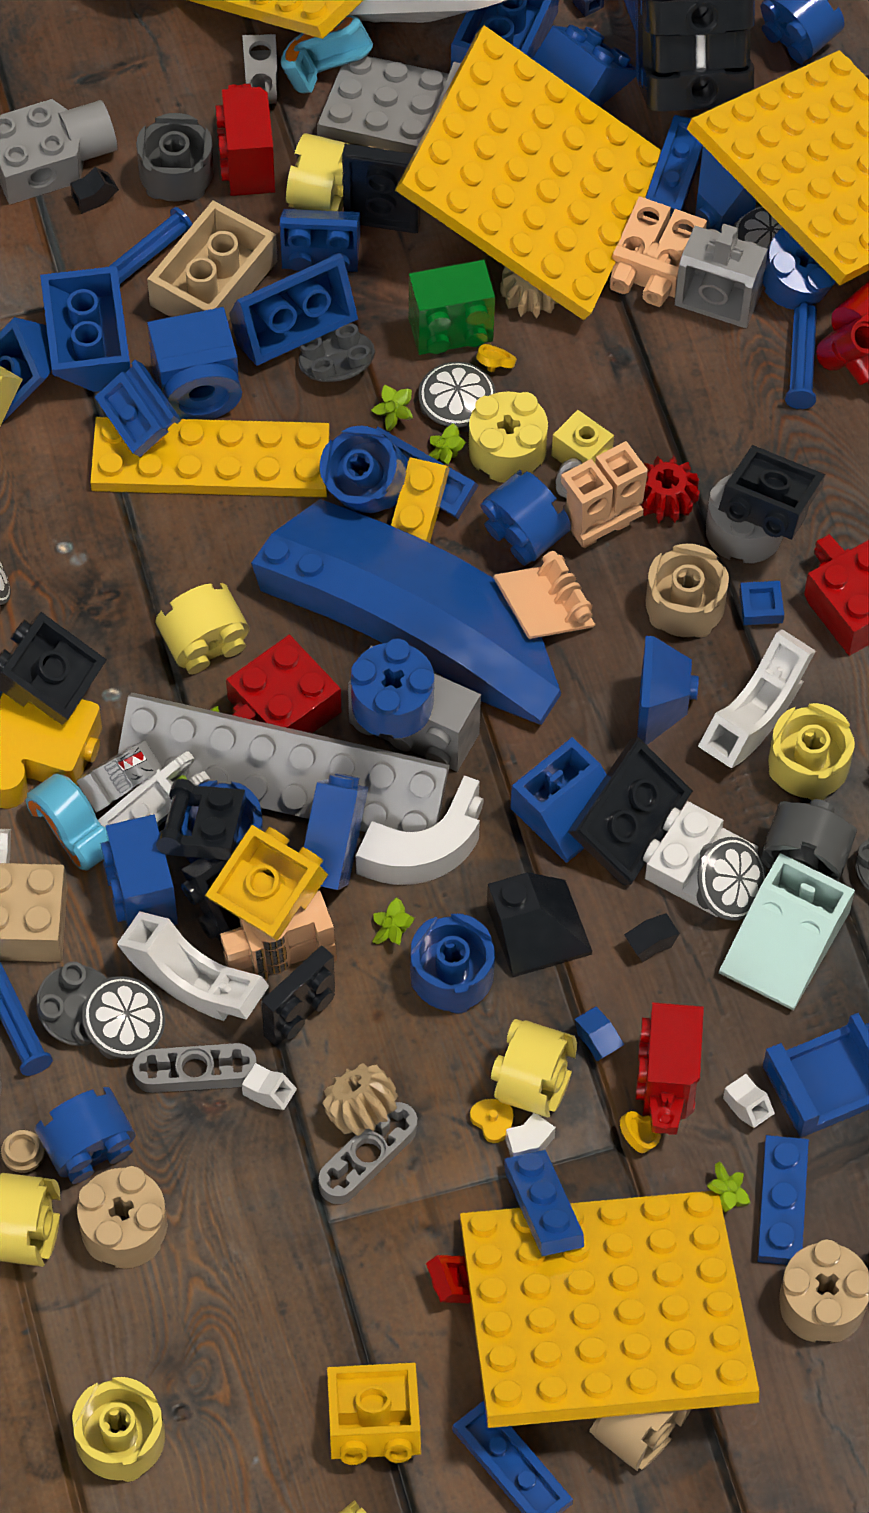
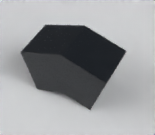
(93, 190)
(652, 936)

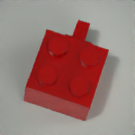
(245, 140)
(841, 592)
(285, 689)
(669, 1064)

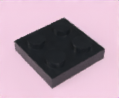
(298, 996)

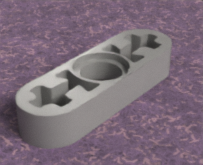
(181, 1055)
(355, 1183)

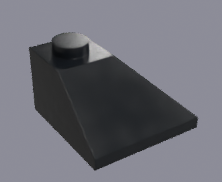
(536, 922)

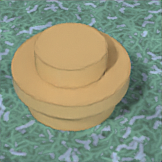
(22, 1151)

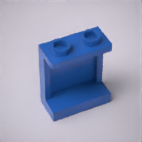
(823, 1077)

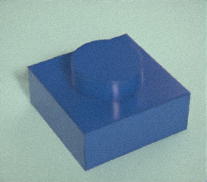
(761, 602)

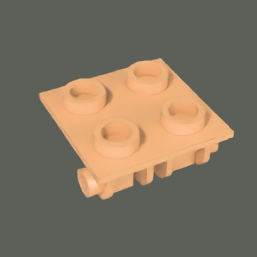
(546, 598)

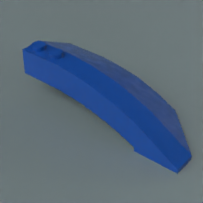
(411, 592)

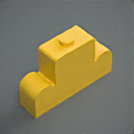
(40, 746)

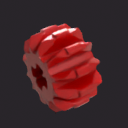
(669, 489)

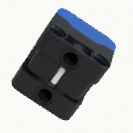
(693, 52)

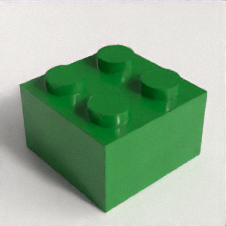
(451, 307)

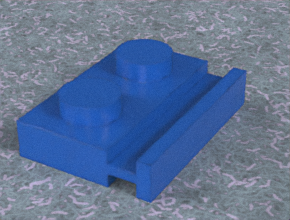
(137, 408)

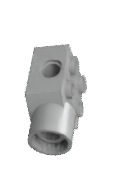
(48, 144)

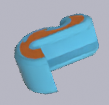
(310, 55)
(70, 819)

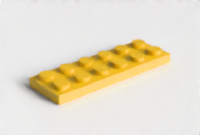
(215, 459)

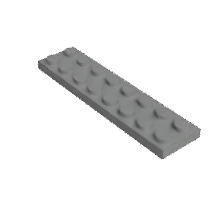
(286, 763)

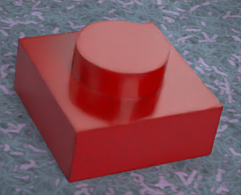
(449, 1278)

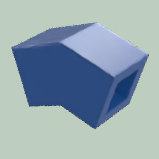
(598, 1033)

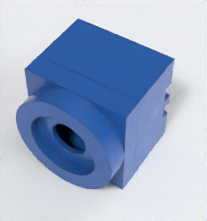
(196, 363)

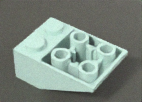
(787, 931)

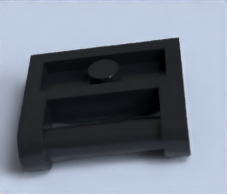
(215, 823)

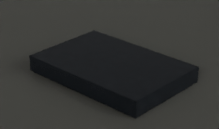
(370, 187)
(629, 810)

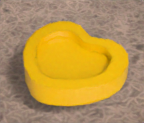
(495, 357)
(492, 1118)
(638, 1132)

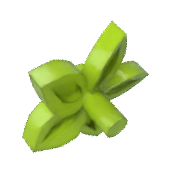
(394, 406)
(447, 444)
(393, 923)
(729, 1188)

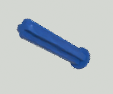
(152, 244)
(802, 360)
(20, 1030)

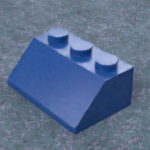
(294, 310)
(85, 326)

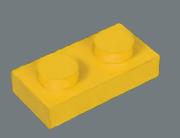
(420, 498)

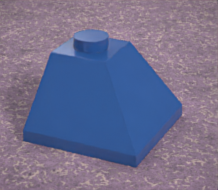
(720, 195)
(25, 354)
(663, 689)

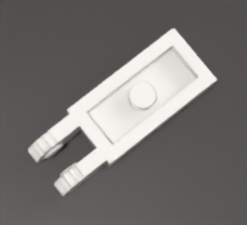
(152, 794)

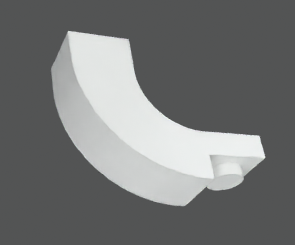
(753, 714)
(427, 854)
(186, 973)

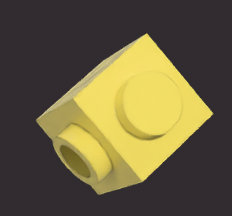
(580, 439)

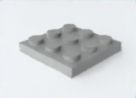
(381, 104)

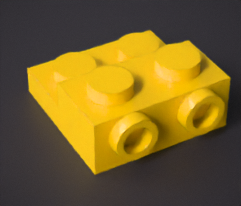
(267, 881)
(374, 1412)

